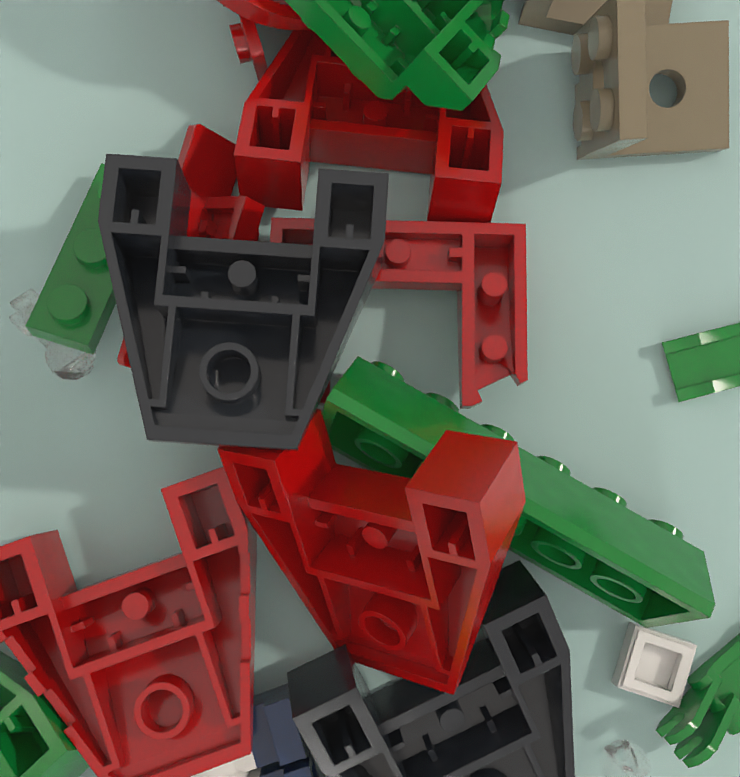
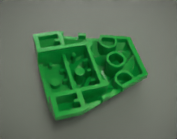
(425, 45)

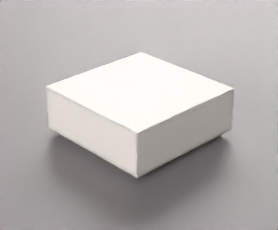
(654, 664)

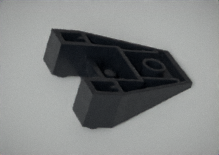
(229, 332)
(500, 722)

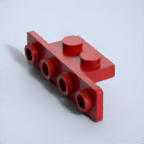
(213, 212)

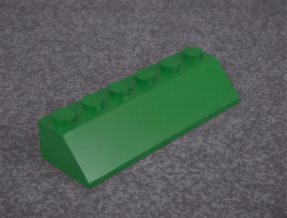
(564, 525)

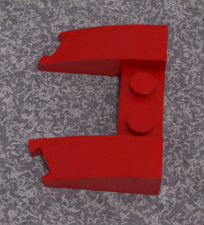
(467, 257)

